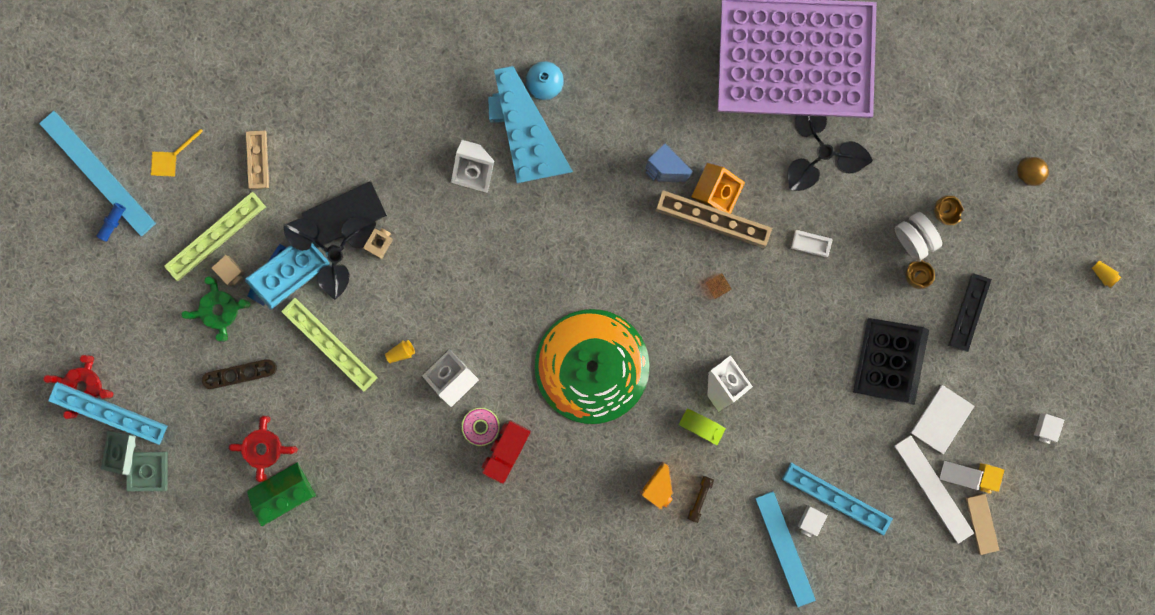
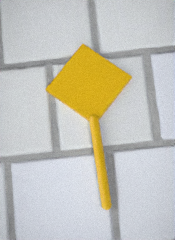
(165, 162)

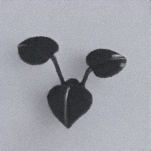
(804, 175)
(332, 278)

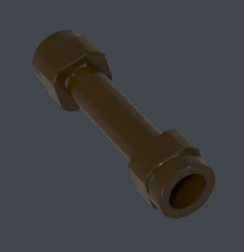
(694, 515)

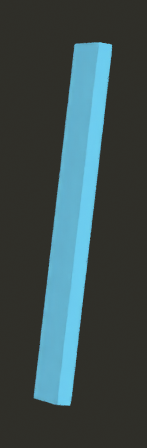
(97, 172)

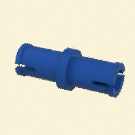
(111, 222)

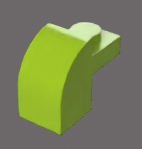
(702, 426)

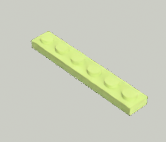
(215, 236)
(329, 344)

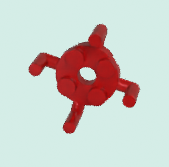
(84, 374)
(273, 446)

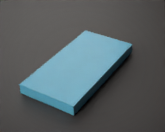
(286, 274)

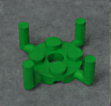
(206, 306)

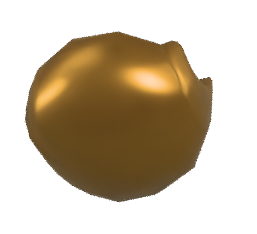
(1033, 171)
(949, 203)
(924, 278)

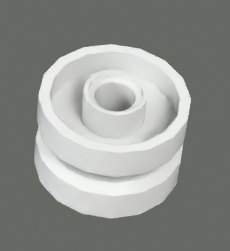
(918, 236)

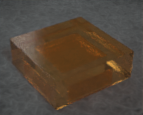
(718, 286)

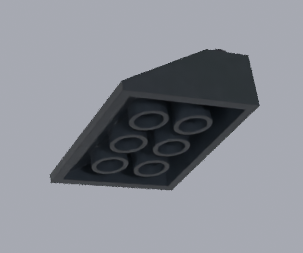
(891, 360)

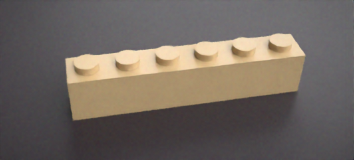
(713, 219)

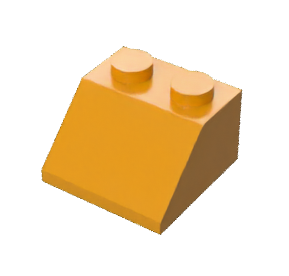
(718, 188)
(658, 488)

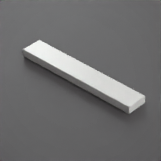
(933, 489)

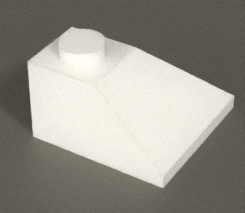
(472, 167)
(726, 384)

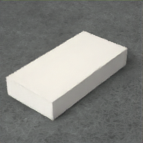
(811, 243)
(961, 475)

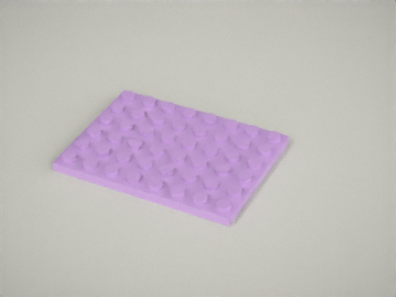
(797, 57)

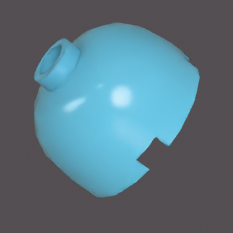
(543, 88)

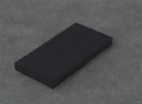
(333, 213)

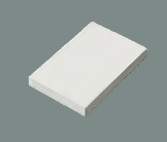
(942, 419)

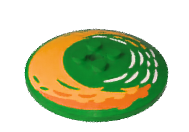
(563, 366)

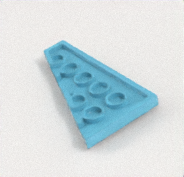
(530, 140)

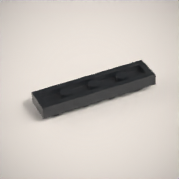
(969, 312)

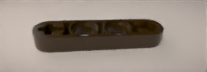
(239, 374)

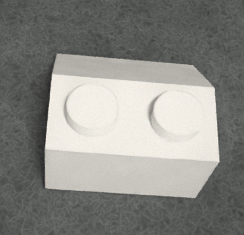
(450, 378)

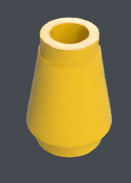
(1106, 274)
(400, 352)

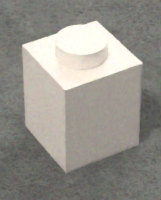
(1048, 428)
(811, 521)

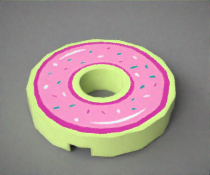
(492, 426)

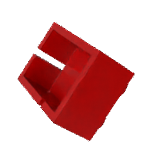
(505, 451)

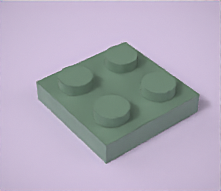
(118, 452)
(148, 472)

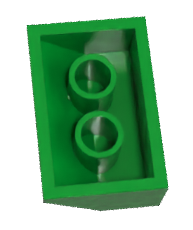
(280, 494)

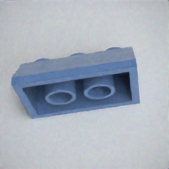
(667, 166)

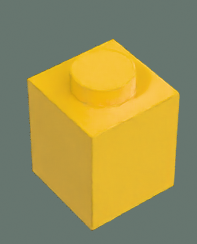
(991, 478)

